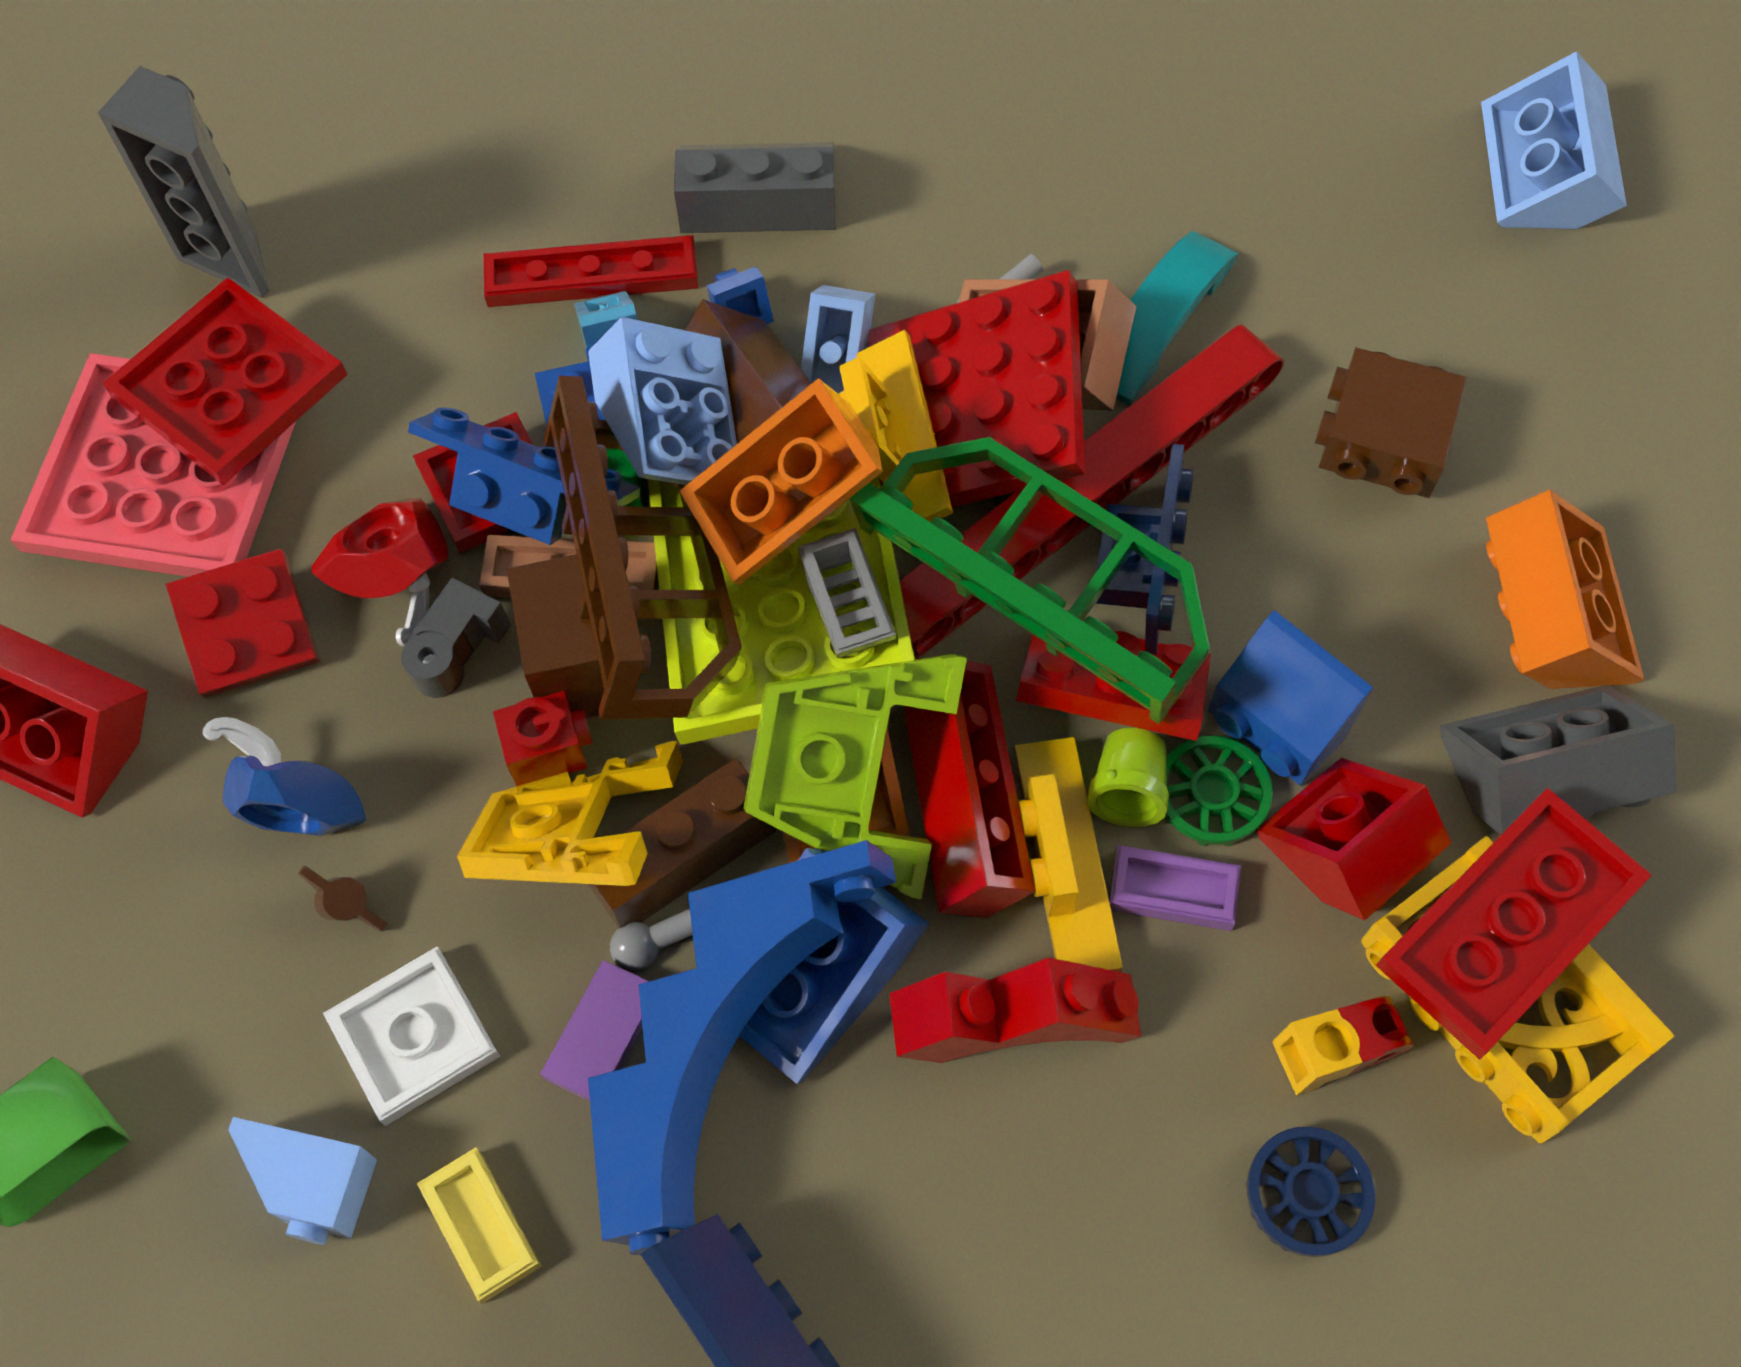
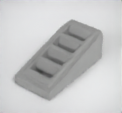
(832, 553)

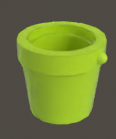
(1130, 779)

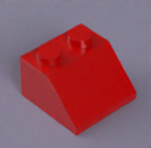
(1357, 835)

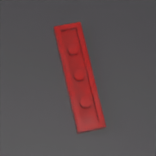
(590, 271)

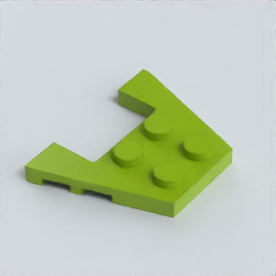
(824, 750)

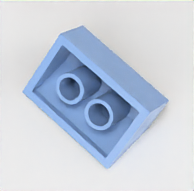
(1553, 149)

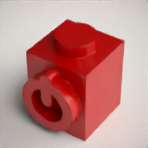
(542, 737)

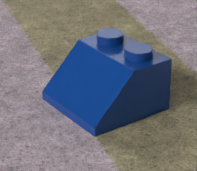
(1288, 699)

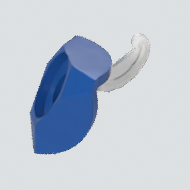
(282, 794)

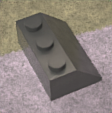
(755, 187)
(1583, 746)

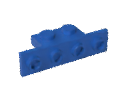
(505, 476)

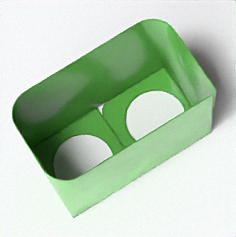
(50, 1138)

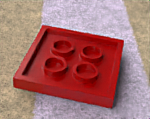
(225, 380)

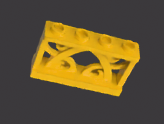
(1605, 1013)

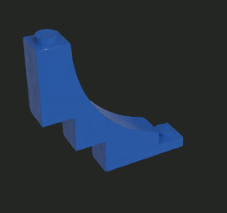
(744, 945)

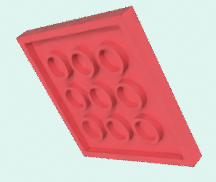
(132, 498)

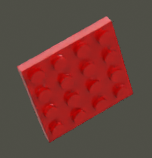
(1004, 373)

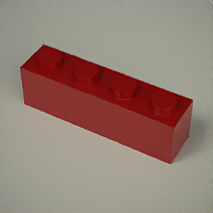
(970, 801)

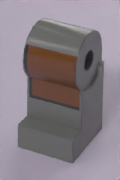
(450, 636)

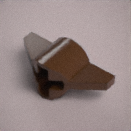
(340, 899)

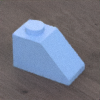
(835, 332)
(305, 1178)

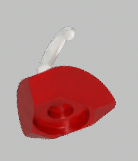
(385, 555)

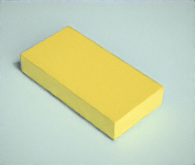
(479, 1225)

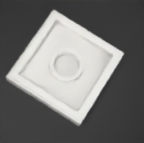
(411, 1036)

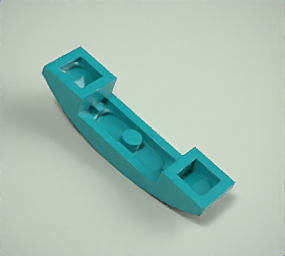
(1166, 302)

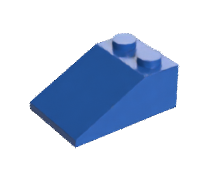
(834, 983)

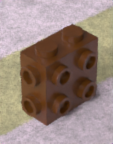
(1390, 422)

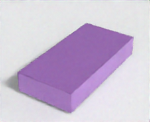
(1174, 888)
(598, 1031)

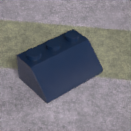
(728, 1303)

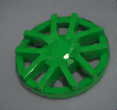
(1216, 790)

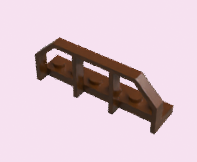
(602, 556)

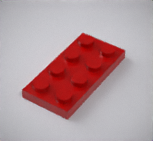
(1513, 922)

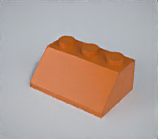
(782, 479)
(1561, 595)

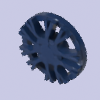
(1311, 1191)

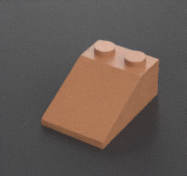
(1103, 328)

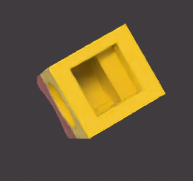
(1341, 1043)

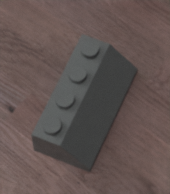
(184, 178)

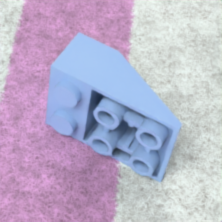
(663, 398)

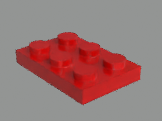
(1071, 688)

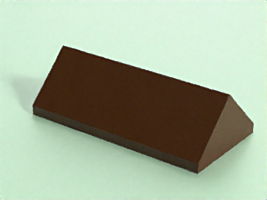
(757, 365)

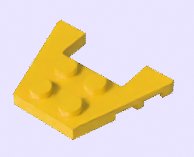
(550, 826)

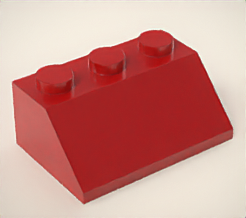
(63, 723)

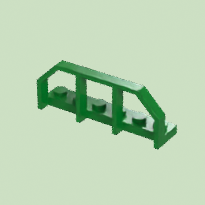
(1038, 608)

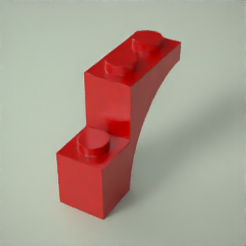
(1034, 1004)

